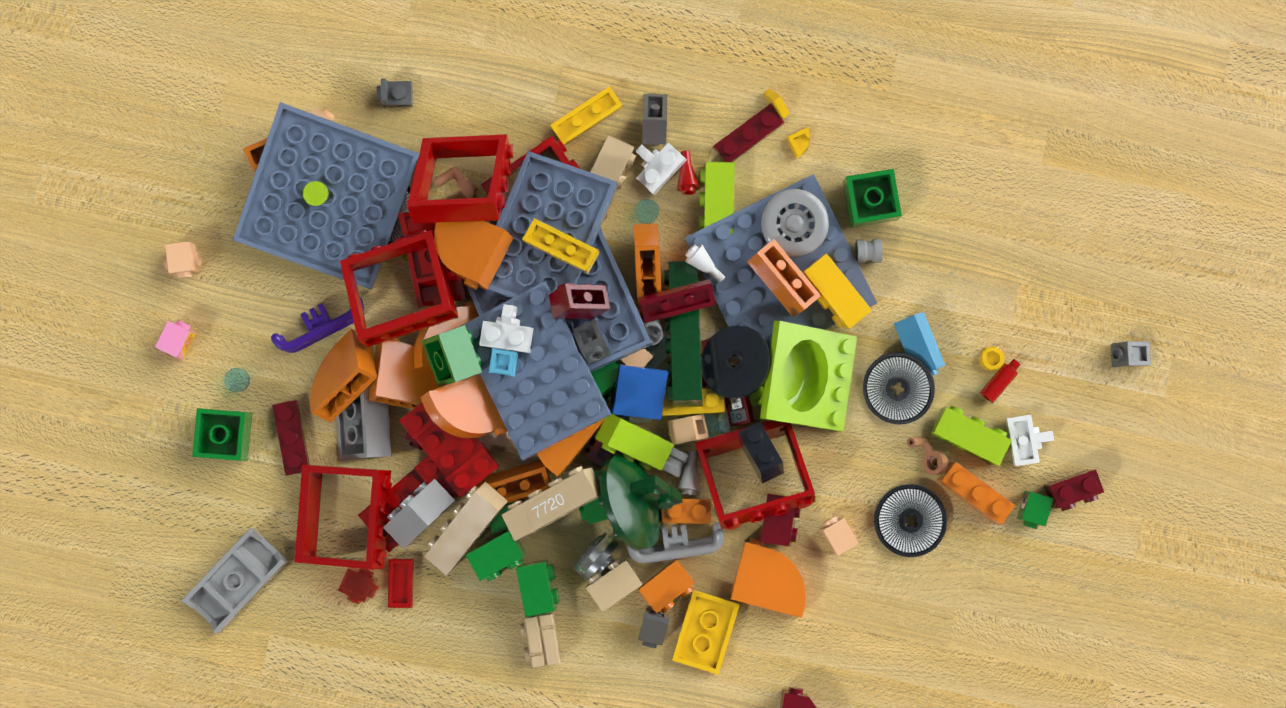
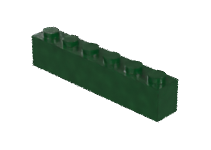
(684, 343)

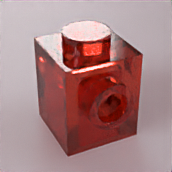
(359, 585)

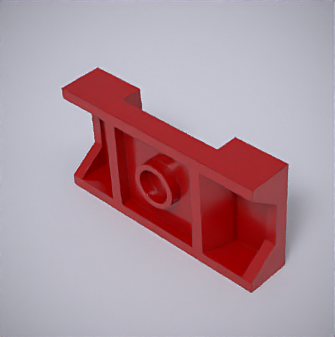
(422, 269)
(459, 459)
(424, 472)

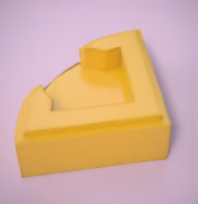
(777, 101)
(799, 142)

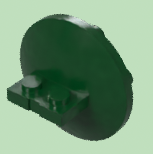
(634, 501)

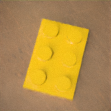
(705, 632)

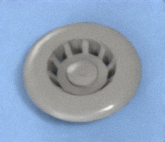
(795, 222)

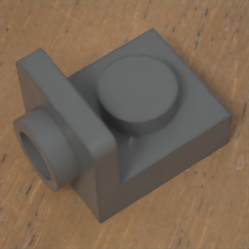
(395, 93)
(591, 342)
(1130, 354)

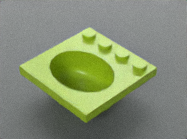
(808, 376)

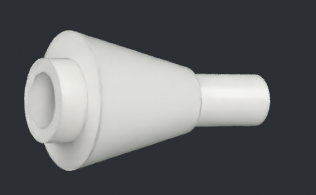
(701, 260)
(689, 481)

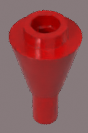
(687, 181)

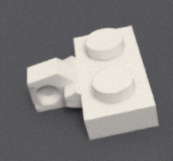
(659, 166)
(506, 332)
(1025, 439)

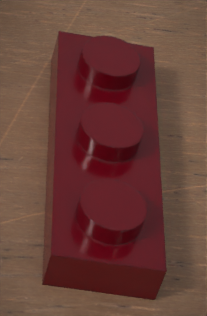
(749, 134)
(677, 301)
(291, 436)

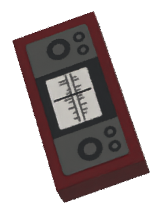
(739, 411)

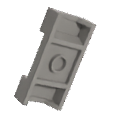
(235, 580)

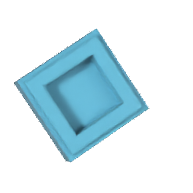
(503, 362)

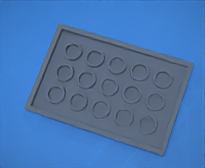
(561, 198)
(551, 384)

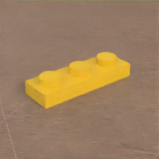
(586, 116)
(561, 245)

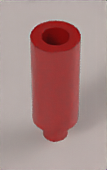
(1000, 381)

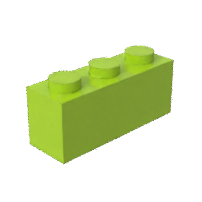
(718, 192)
(971, 435)
(634, 442)

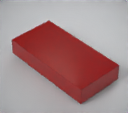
(400, 583)

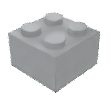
(417, 512)

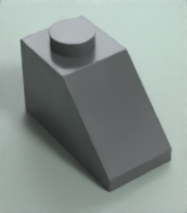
(654, 119)
(653, 628)

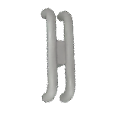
(678, 545)

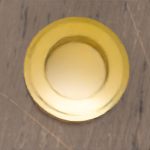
(991, 358)

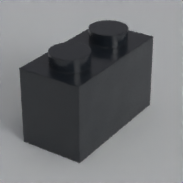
(761, 452)

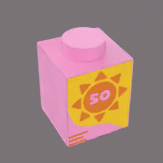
(176, 339)

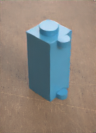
(919, 341)

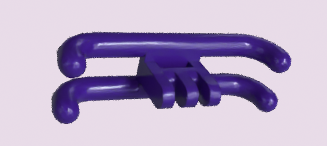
(319, 328)

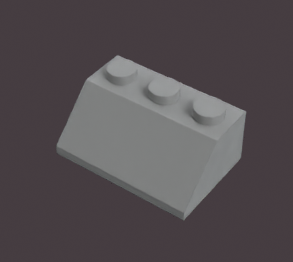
(364, 429)

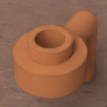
(467, 186)
(931, 455)

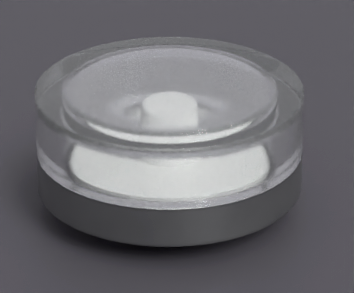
(596, 556)

